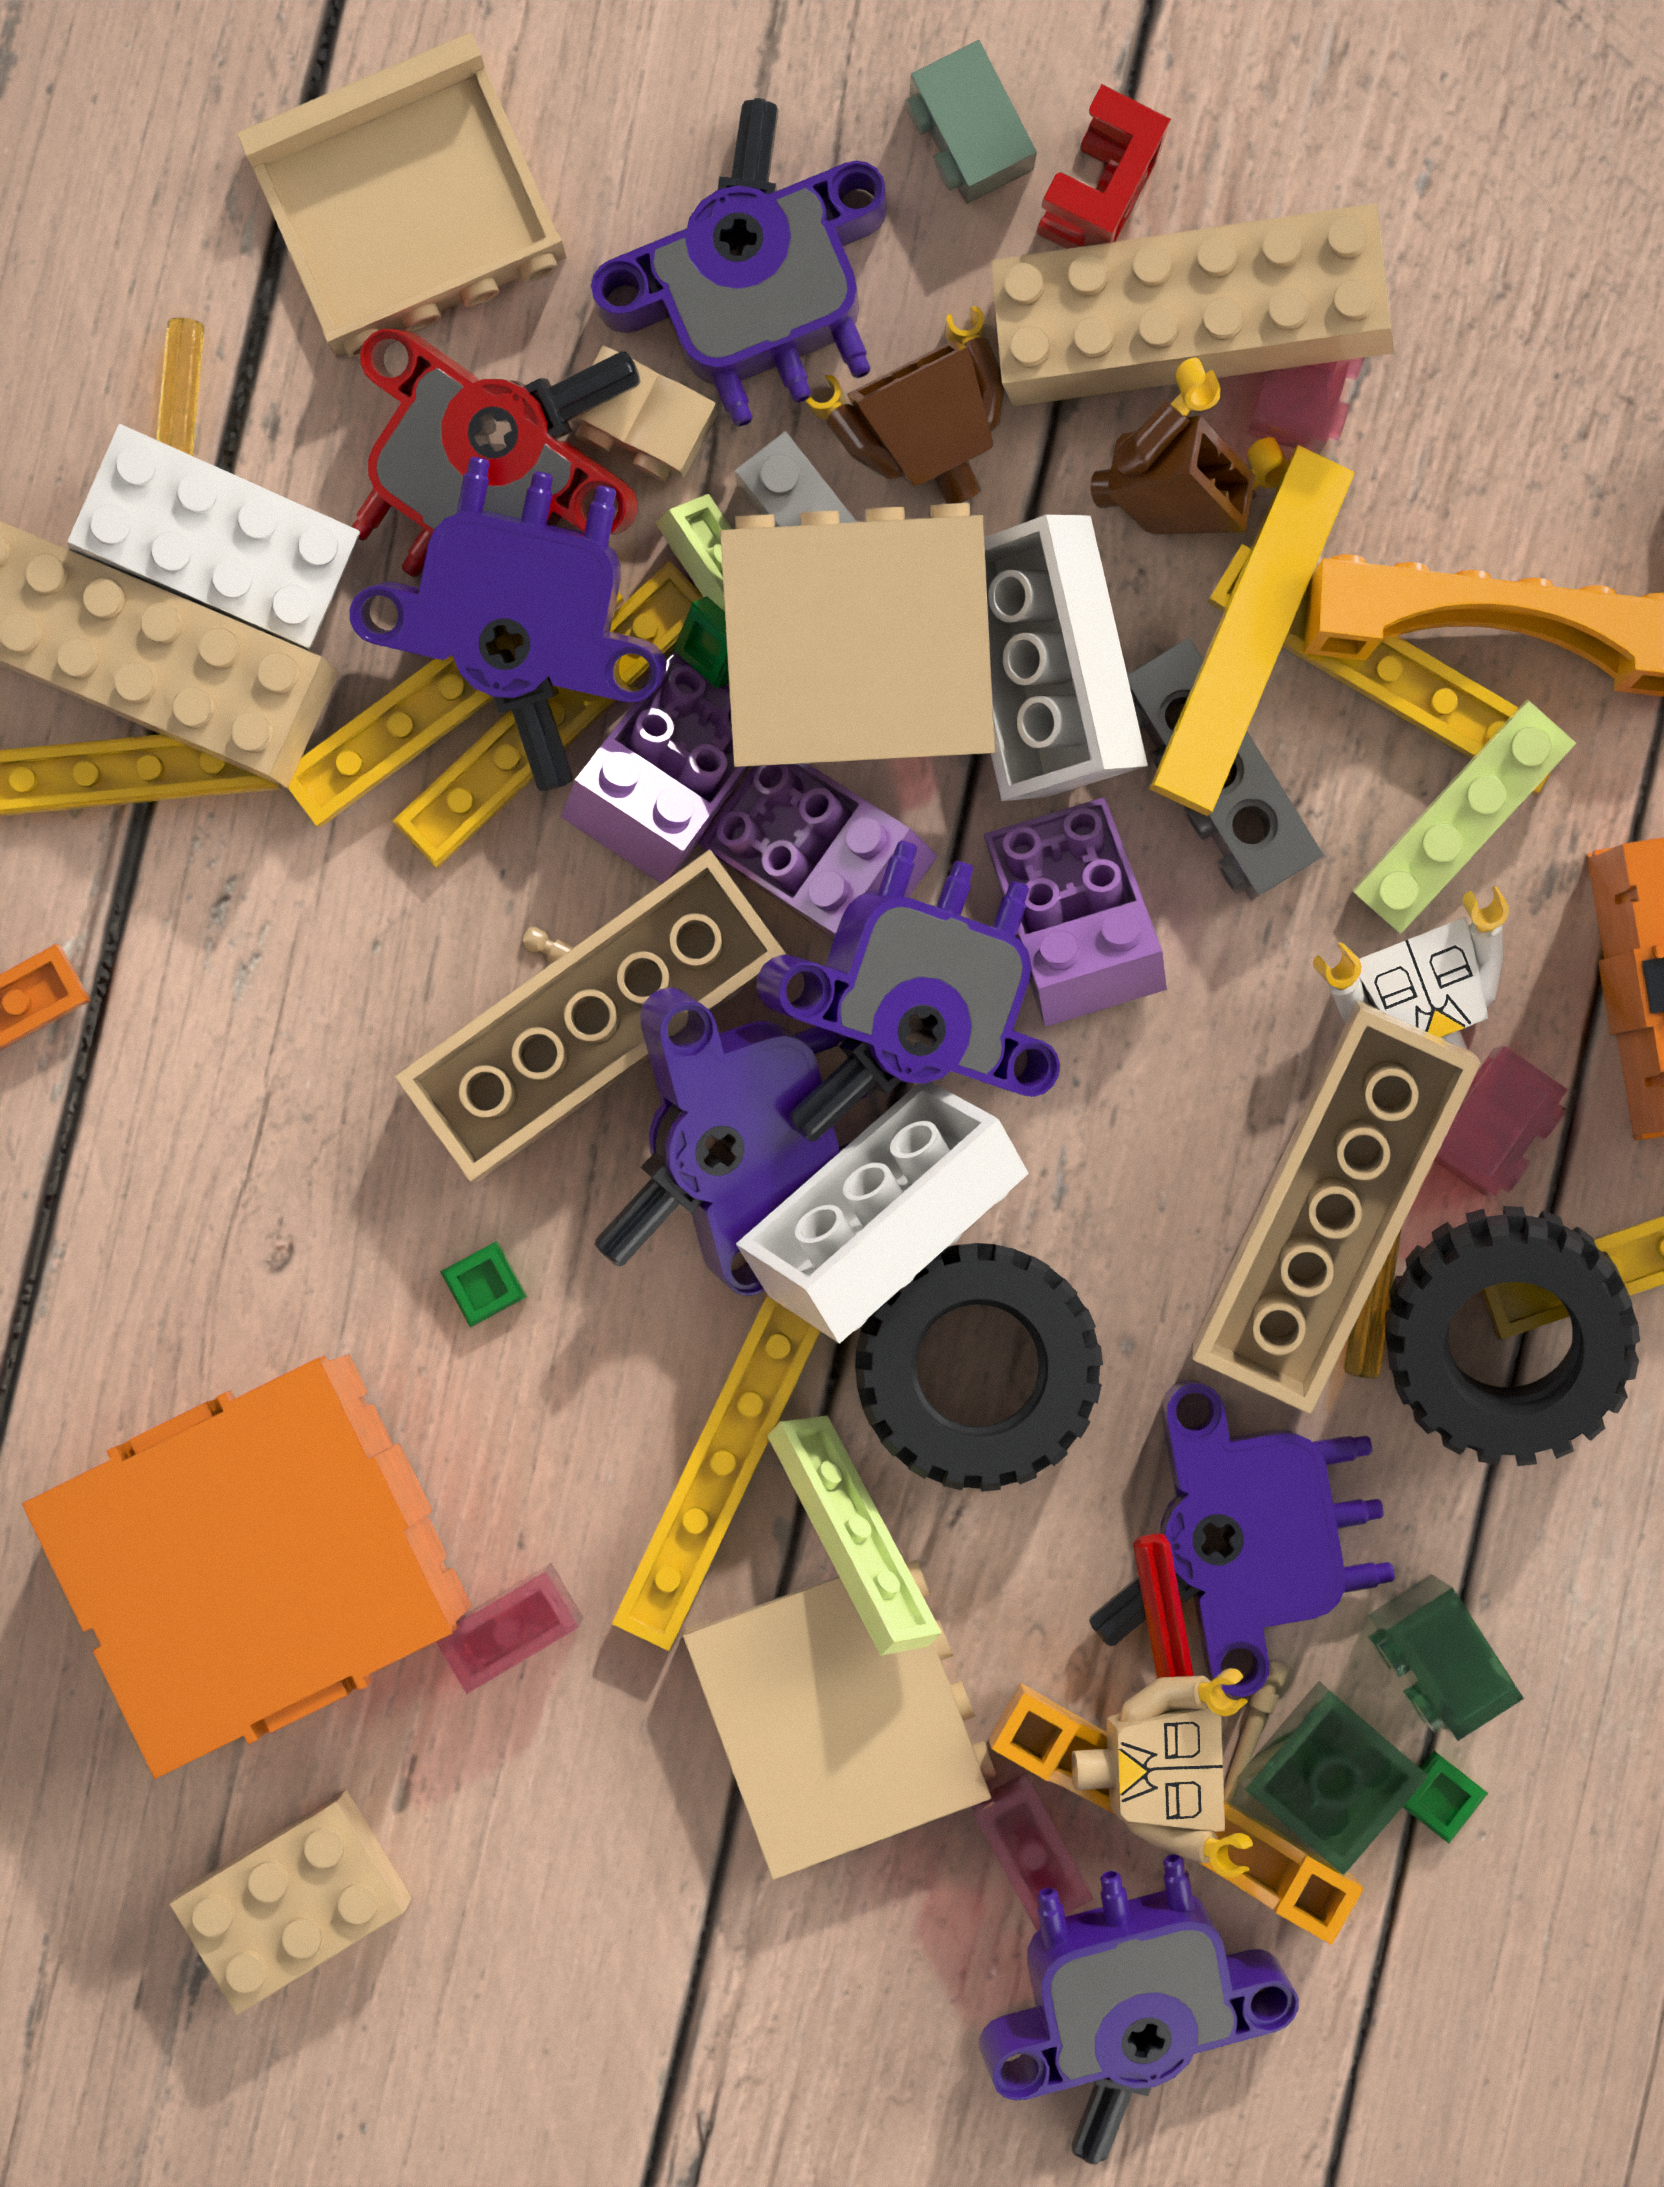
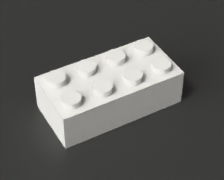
(213, 538)
(1055, 662)
(882, 1209)

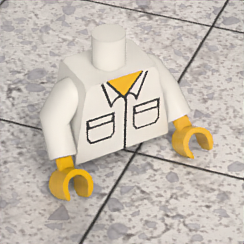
(1431, 980)

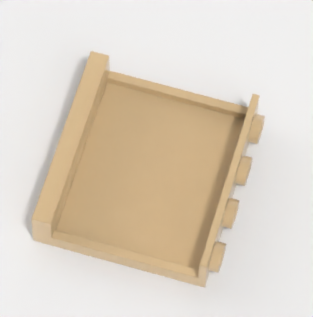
(403, 196)
(858, 637)
(830, 1732)

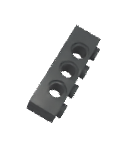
(1253, 786)

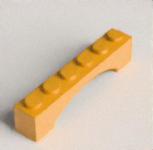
(1362, 604)
(1280, 1871)

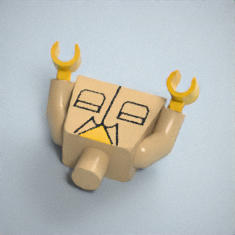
(1169, 1767)

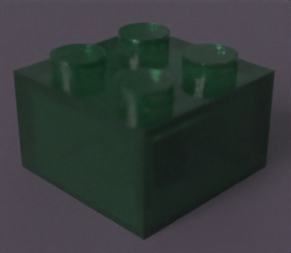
(1445, 1658)
(1331, 1777)

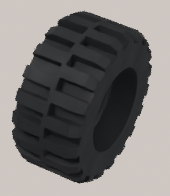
(1525, 1416)
(1047, 1421)

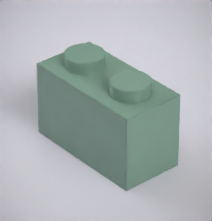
(970, 123)

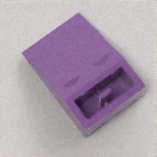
(660, 774)
(809, 841)
(1082, 912)

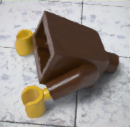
(925, 414)
(1180, 472)

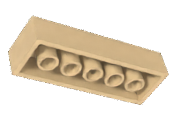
(1220, 294)
(157, 657)
(579, 1018)
(1334, 1206)

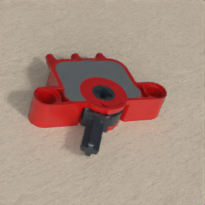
(449, 419)

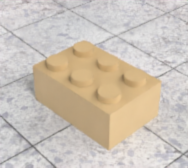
(291, 1902)

